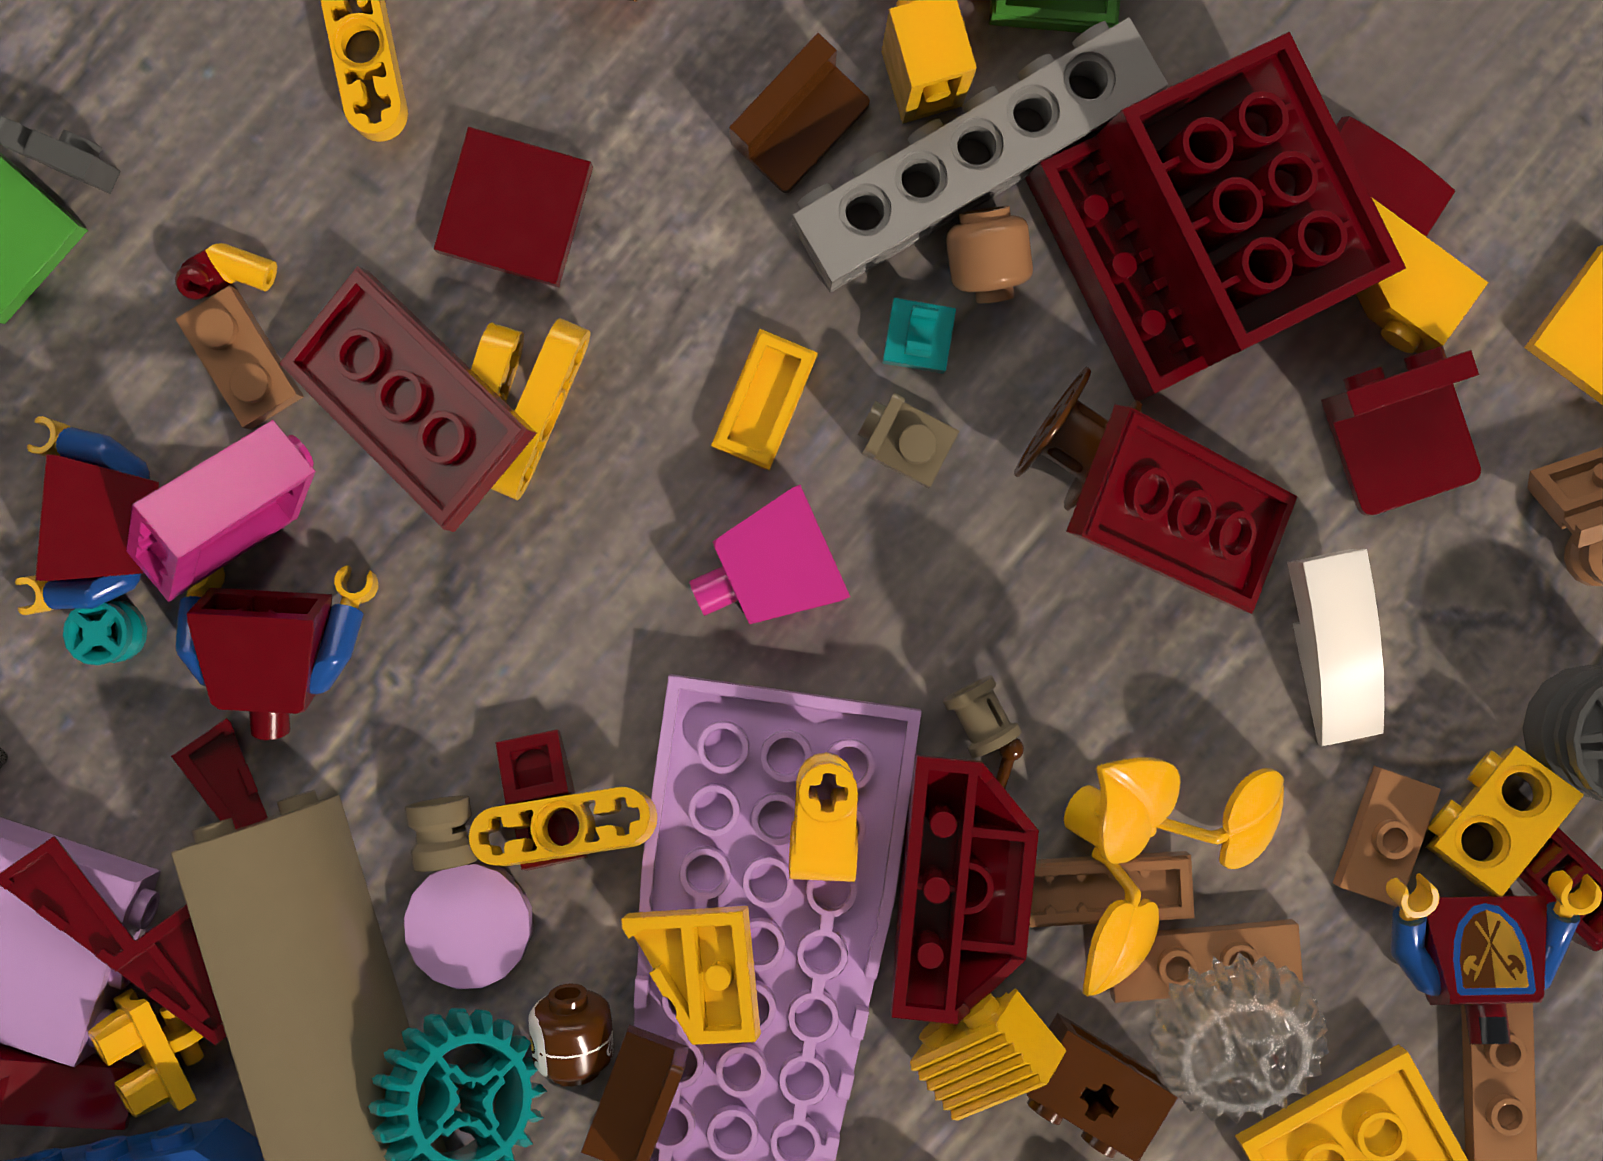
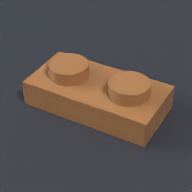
(239, 357)

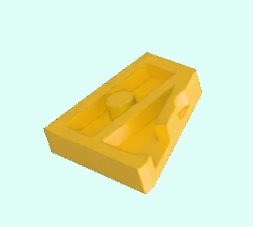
(704, 968)

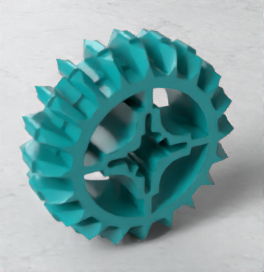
(500, 1071)

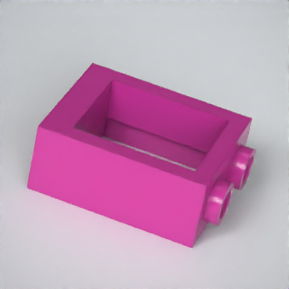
(219, 509)

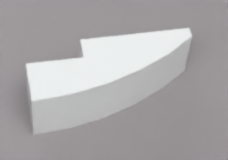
(1339, 644)

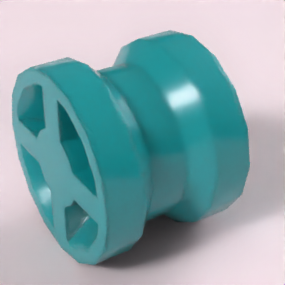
(89, 633)

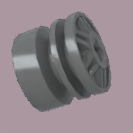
(1567, 728)

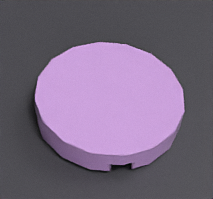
(468, 925)

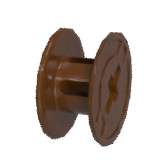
(1069, 437)

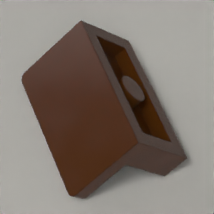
(798, 116)
(636, 1097)

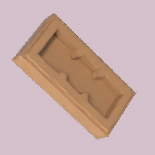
(1386, 834)

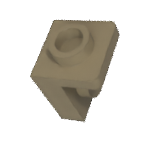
(907, 440)

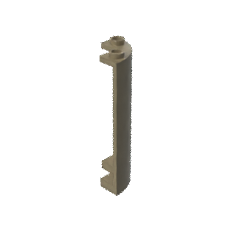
(297, 976)

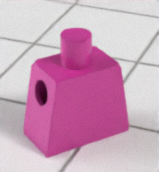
(772, 564)

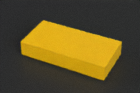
(764, 399)

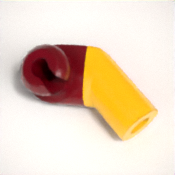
(220, 267)

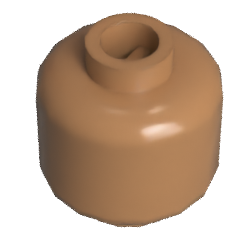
(989, 253)

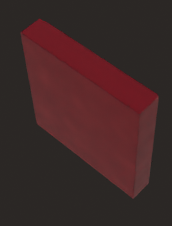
(513, 207)

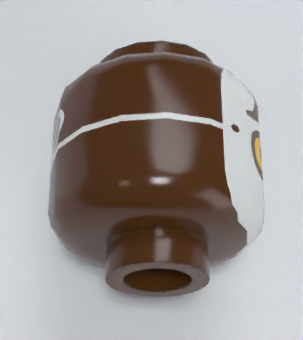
(571, 1035)

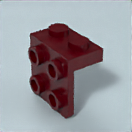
(1404, 431)

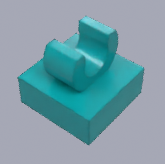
(919, 335)

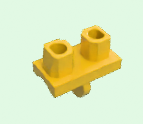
(161, 1077)

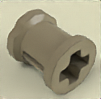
(982, 717)

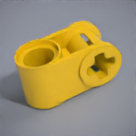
(824, 830)

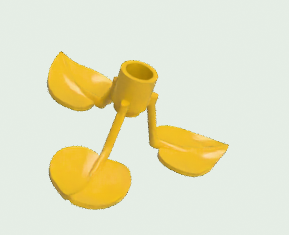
(1119, 821)

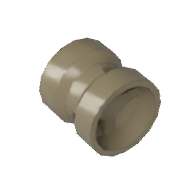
(440, 833)

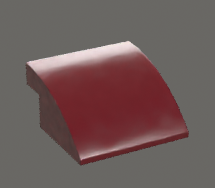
(1213, 217)

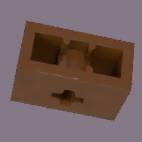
(1129, 1107)

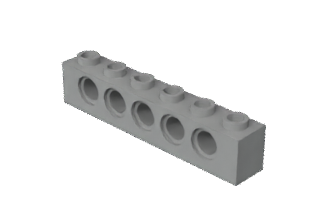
(1107, 56)

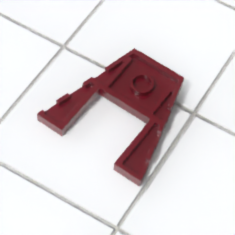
(168, 956)

